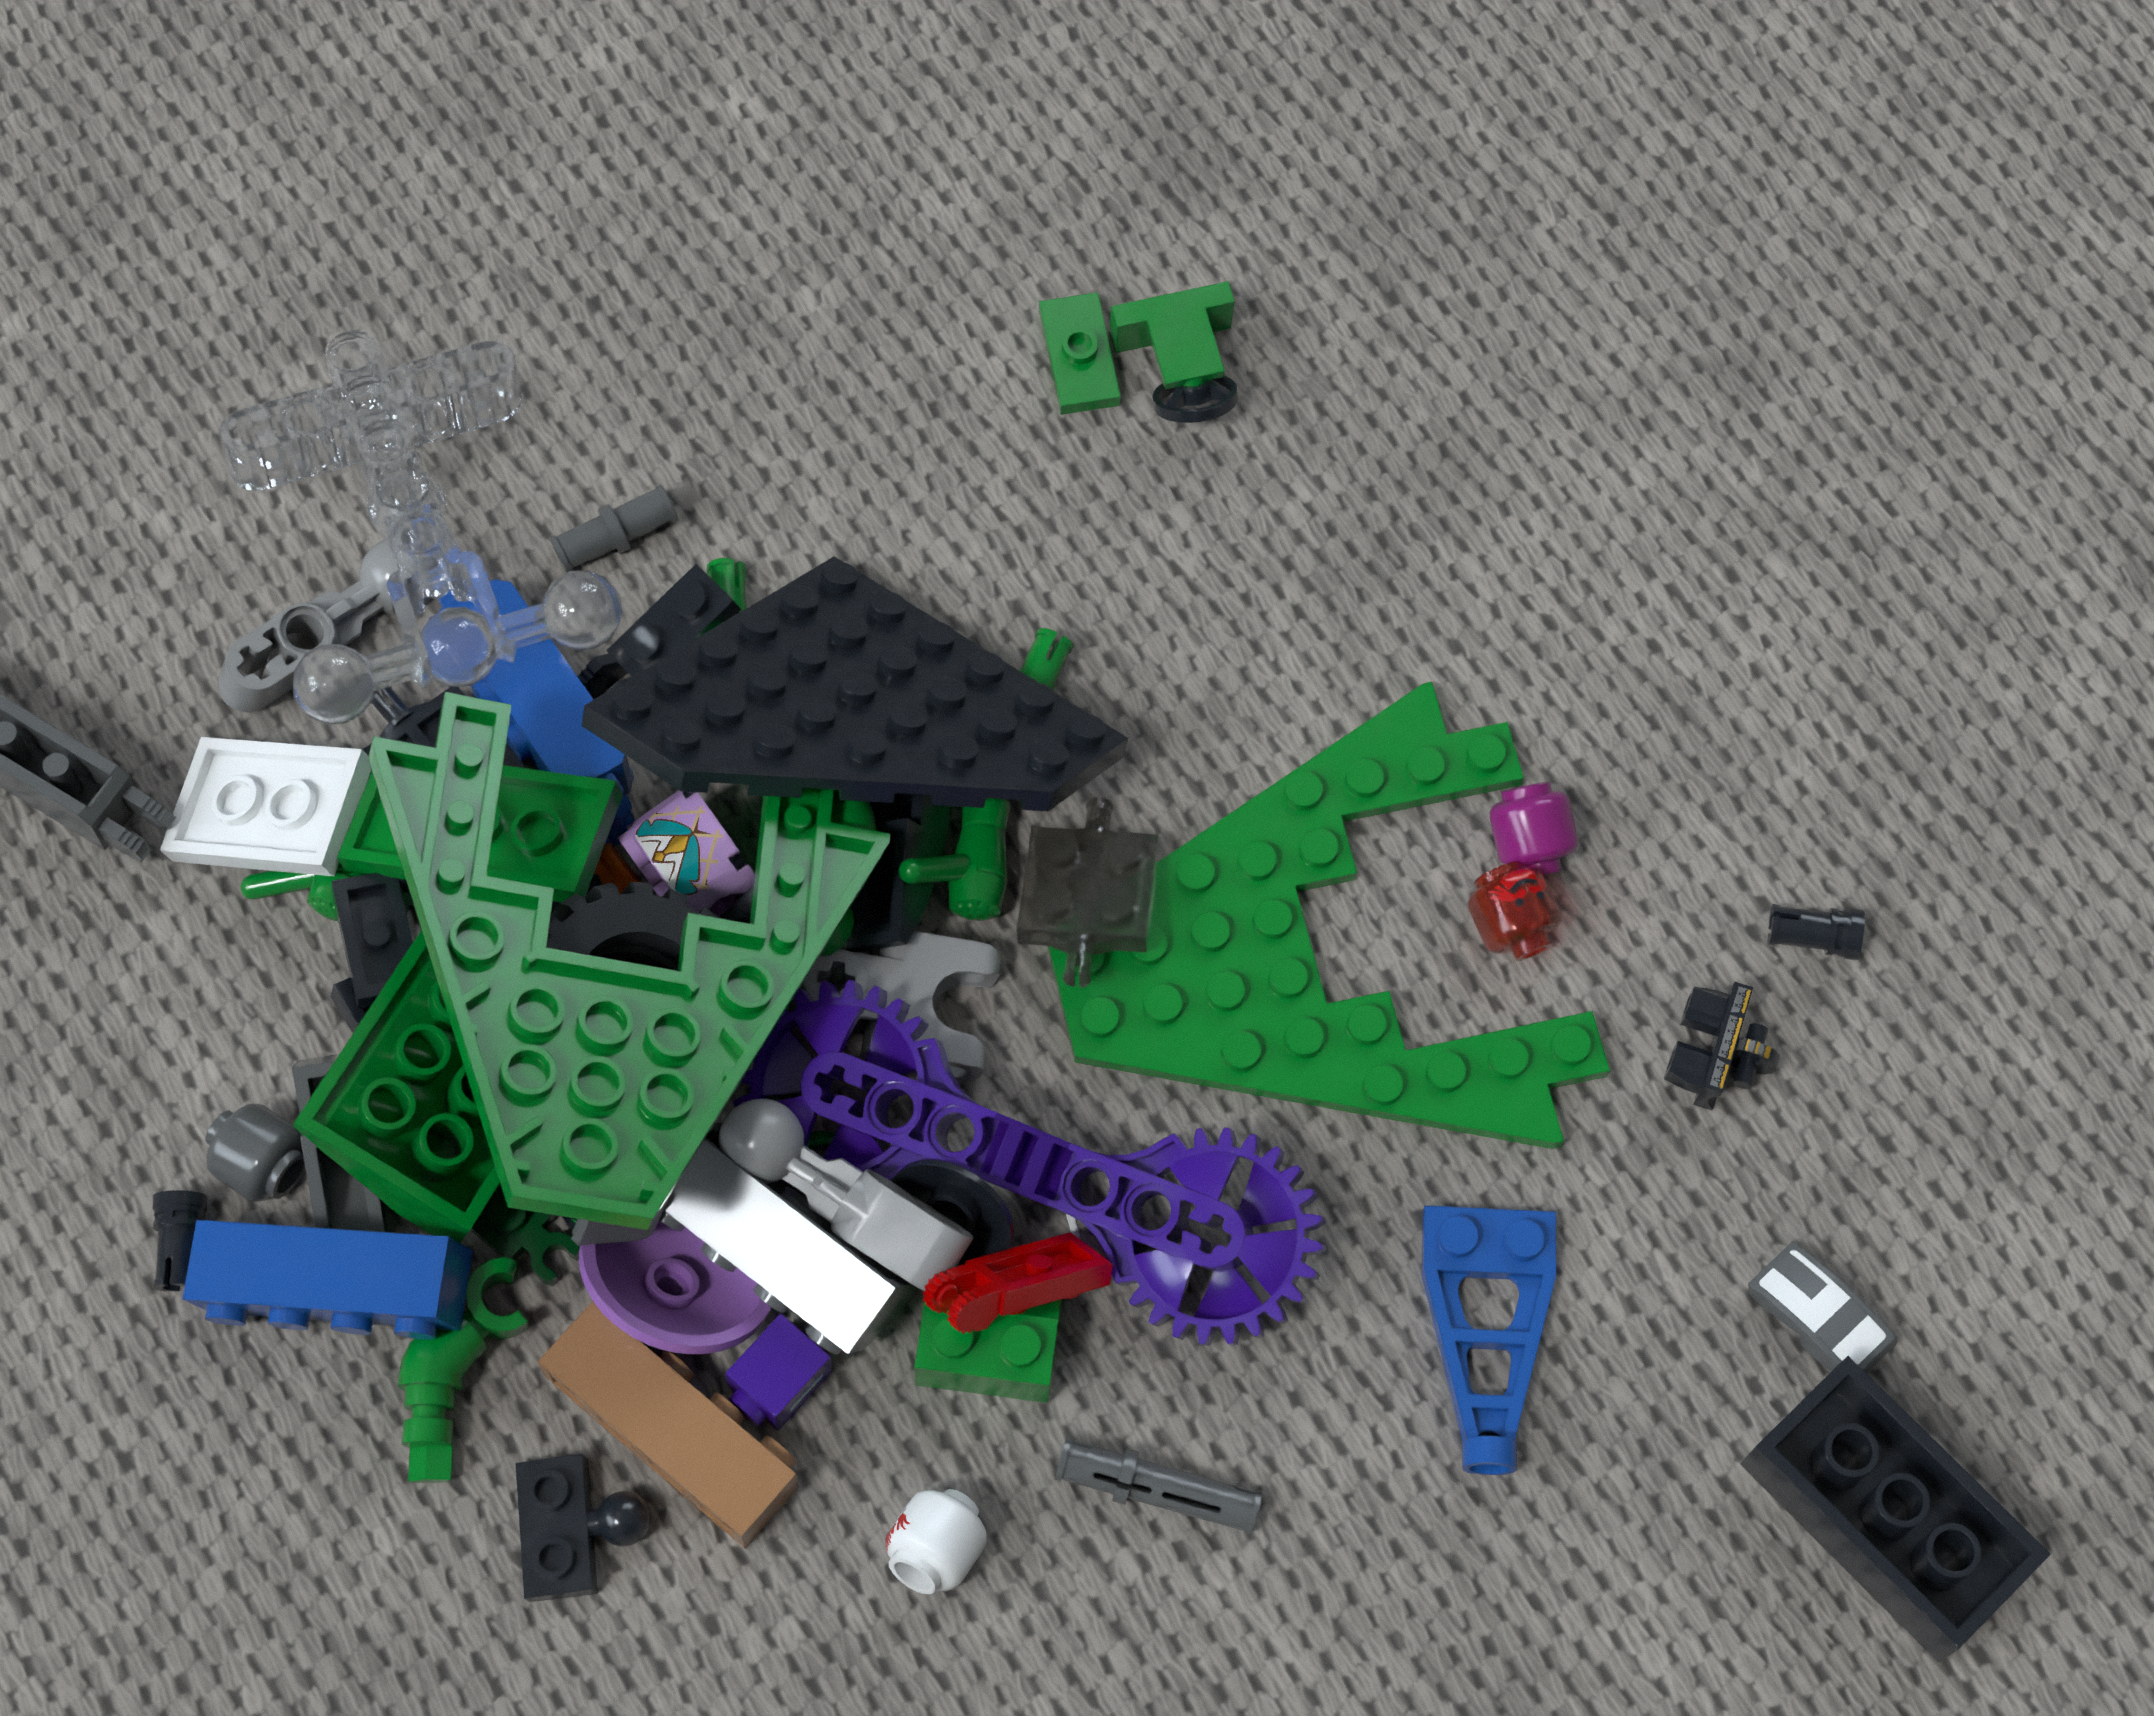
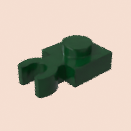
(519, 1231)

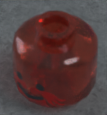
(1514, 910)

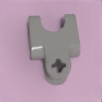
(918, 976)

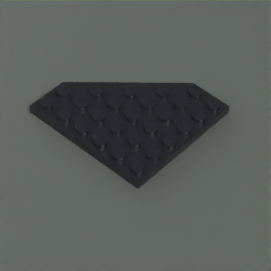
(854, 697)

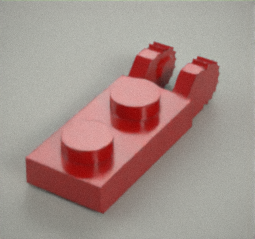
(1016, 1281)

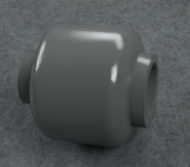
(255, 1152)

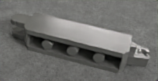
(73, 783)

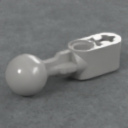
(325, 620)
(859, 1204)

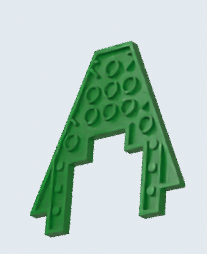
(1233, 976)
(585, 1064)

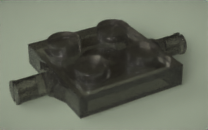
(1088, 890)

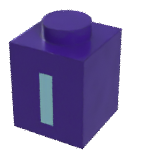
(777, 1374)

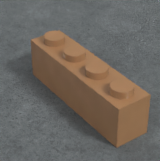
(671, 1424)

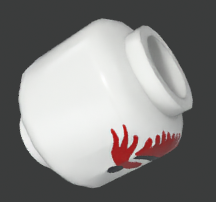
(935, 1541)

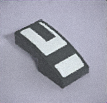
(1821, 1310)

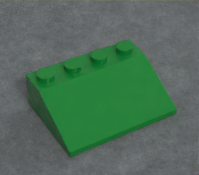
(403, 1107)

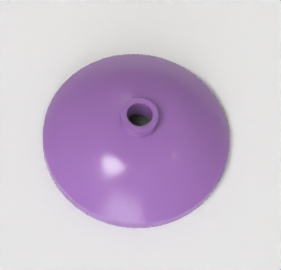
(707, 1303)

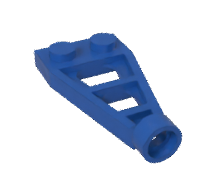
(1490, 1246)

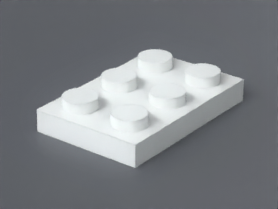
(266, 805)

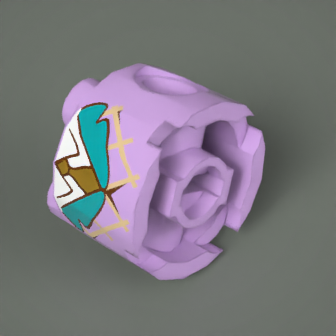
(690, 853)

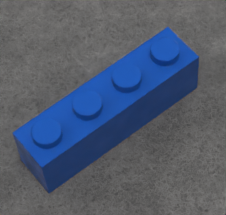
(328, 1276)

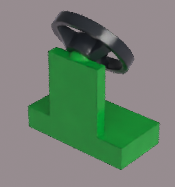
(1185, 348)

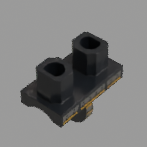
(1722, 1017)

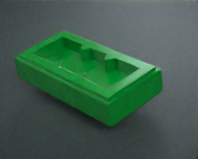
(1079, 353)

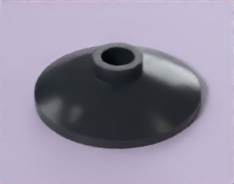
(962, 1199)

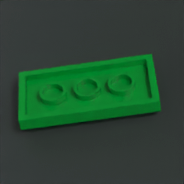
(543, 831)

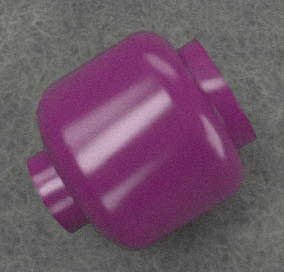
(1534, 827)

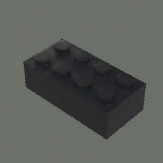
(1895, 1510)

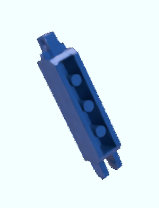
(549, 710)

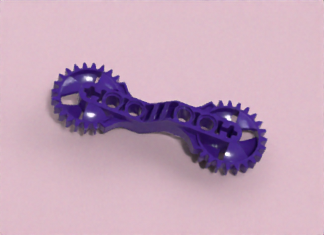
(1050, 1167)

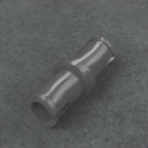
(614, 528)

